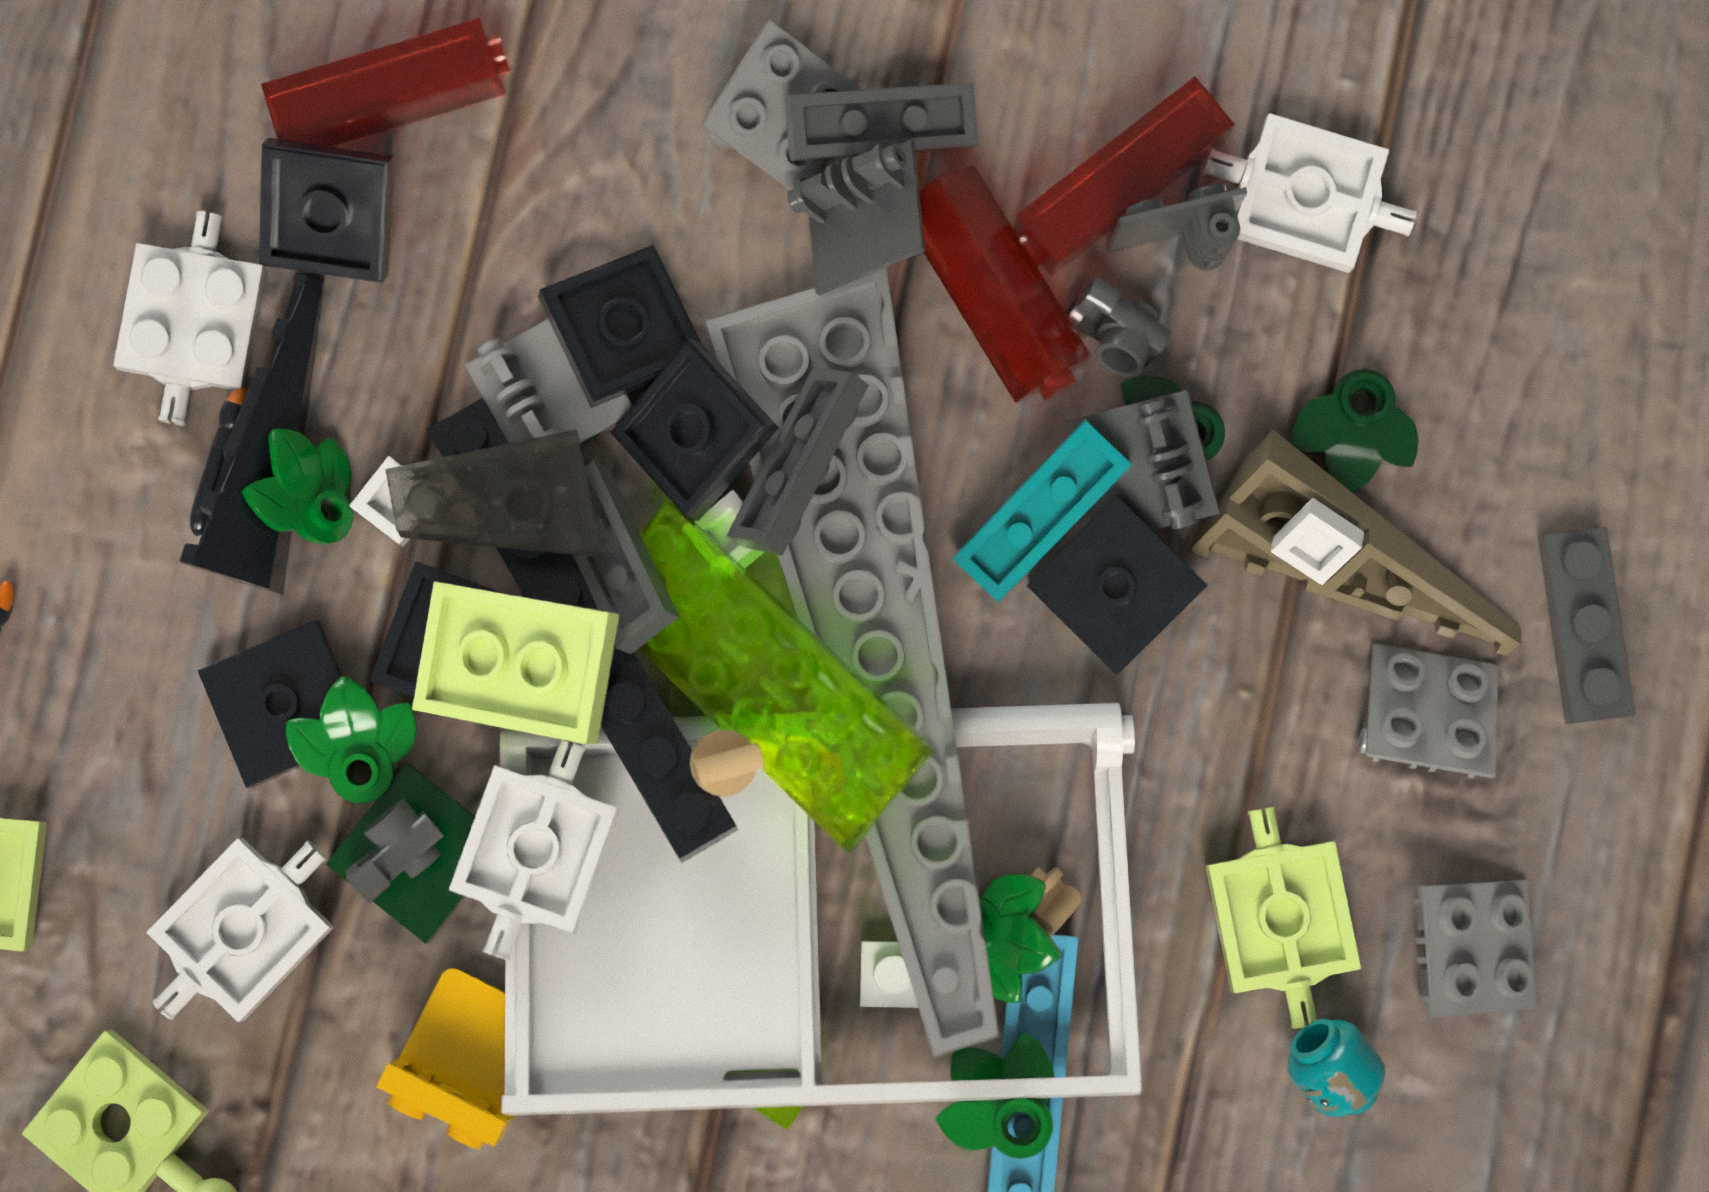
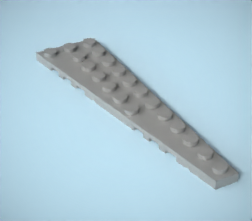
(869, 596)

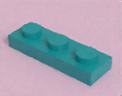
(1041, 510)

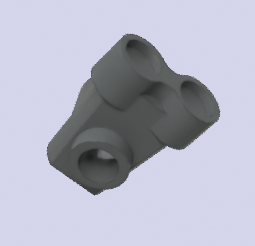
(1124, 328)
(401, 843)

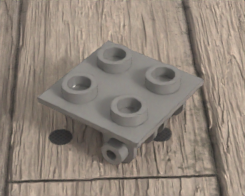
(752, 104)
(536, 390)
(1431, 711)
(1475, 948)

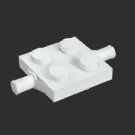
(1310, 192)
(189, 317)
(534, 849)
(240, 930)

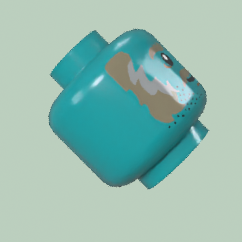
(1335, 1067)

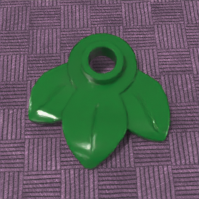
(300, 485)
(350, 731)
(1011, 936)
(984, 1122)

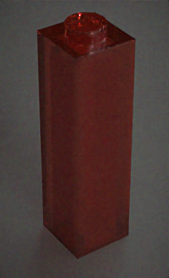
(388, 86)
(1122, 174)
(998, 287)

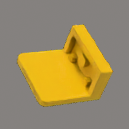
(455, 1061)

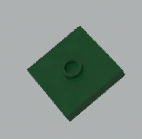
(425, 900)

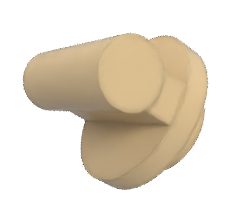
(725, 762)
(1058, 900)

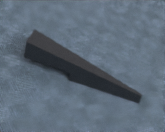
(233, 536)

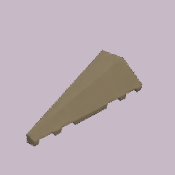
(1383, 577)

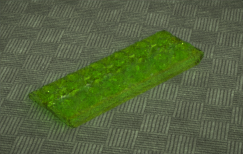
(777, 685)

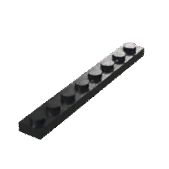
(632, 711)

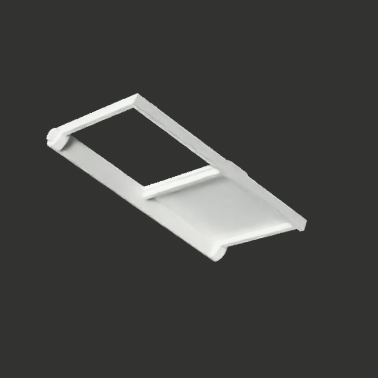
(719, 954)

